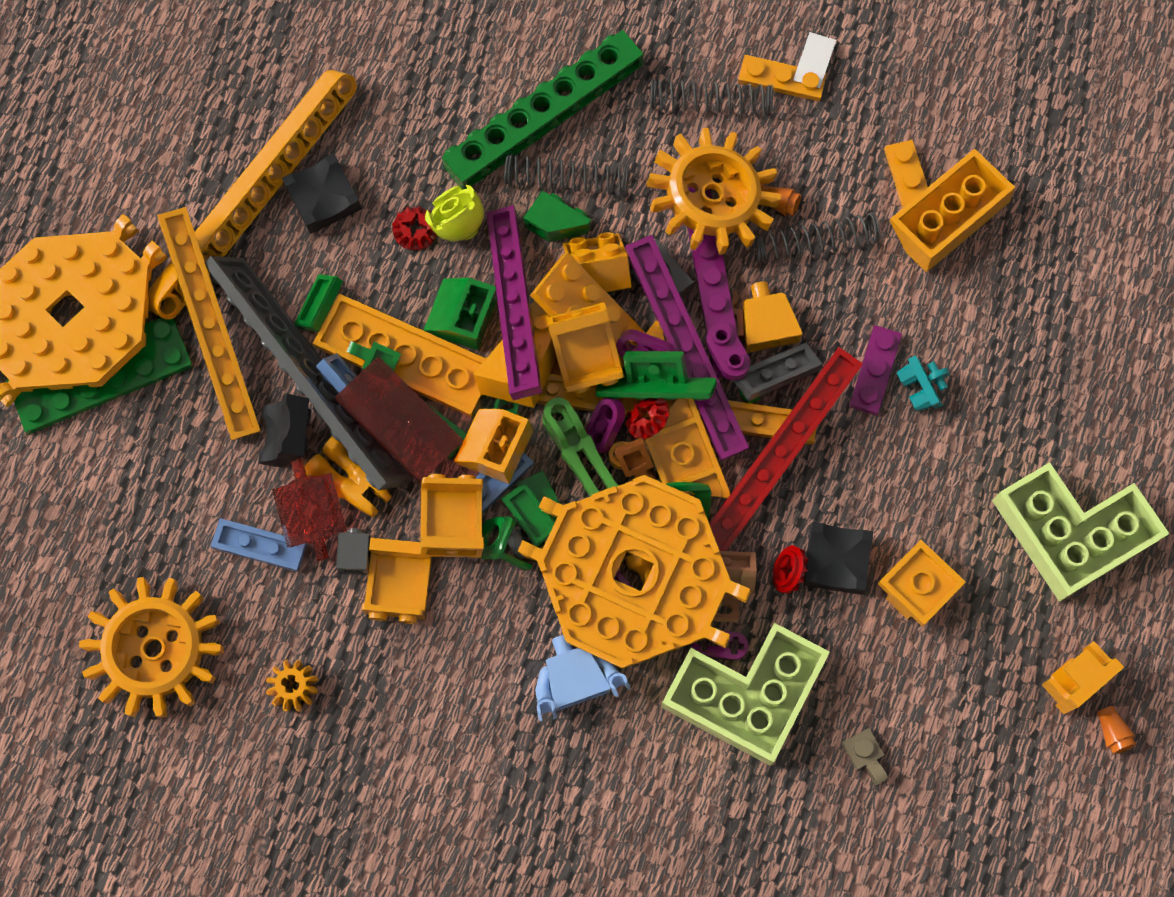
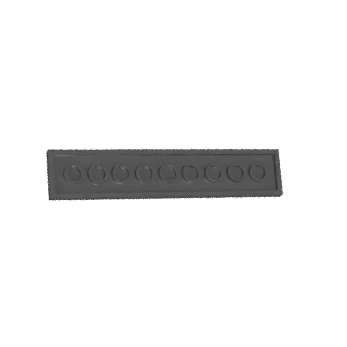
(299, 360)

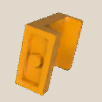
(585, 348)
(451, 516)
(397, 581)

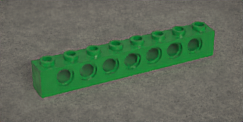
(560, 108)

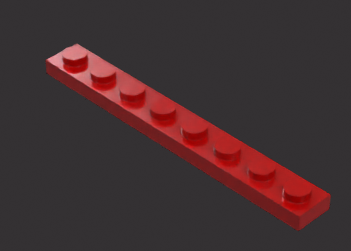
(783, 447)

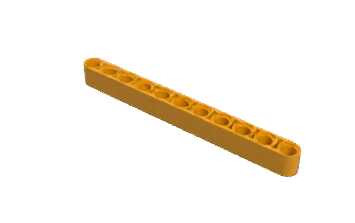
(256, 177)

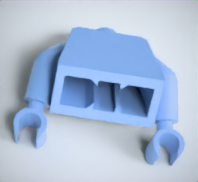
(574, 678)

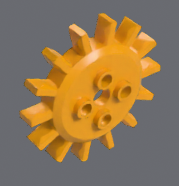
(738, 185)
(122, 644)

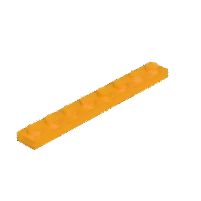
(208, 323)

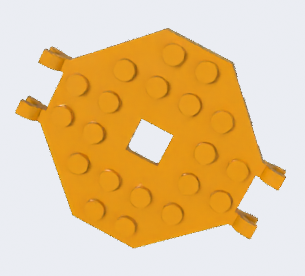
(98, 339)
(678, 594)

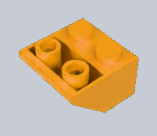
(603, 259)
(495, 443)

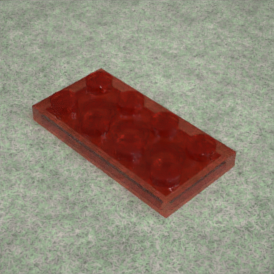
(399, 419)

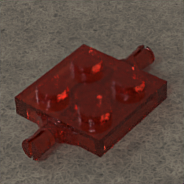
(309, 510)

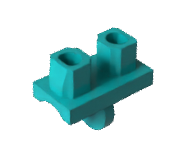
(915, 372)

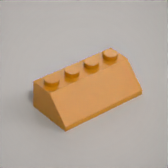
(951, 209)

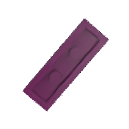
(875, 370)

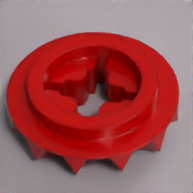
(402, 234)
(643, 428)
(790, 558)

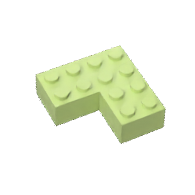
(1074, 545)
(753, 709)

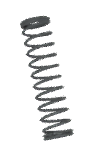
(766, 110)
(511, 165)
(871, 219)

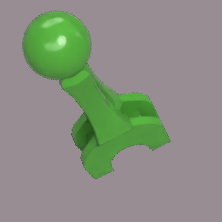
(572, 438)

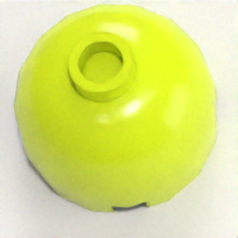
(456, 214)

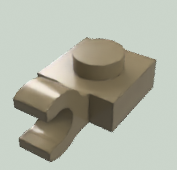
(865, 752)

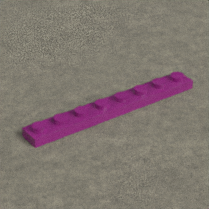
(712, 286)
(513, 303)
(681, 334)

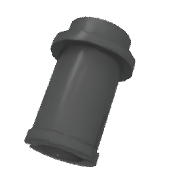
(515, 540)

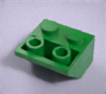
(462, 311)

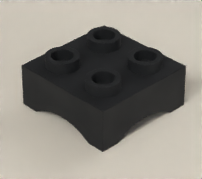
(322, 194)
(286, 431)
(838, 558)

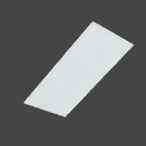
(815, 57)

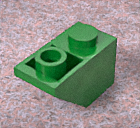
(554, 219)

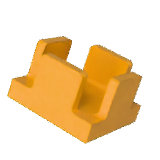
(920, 584)
(1081, 677)

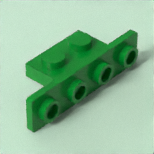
(657, 376)

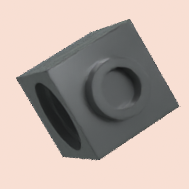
(353, 552)

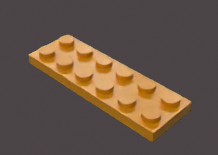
(426, 364)

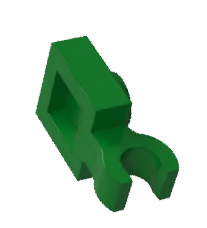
(388, 355)

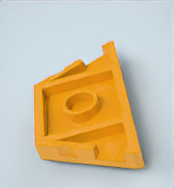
(685, 452)

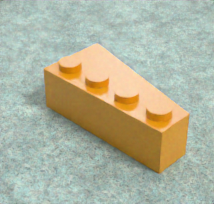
(492, 374)

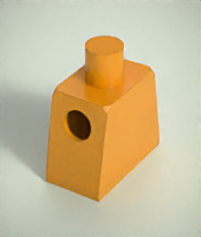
(768, 320)

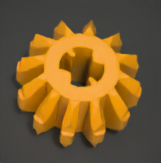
(301, 677)

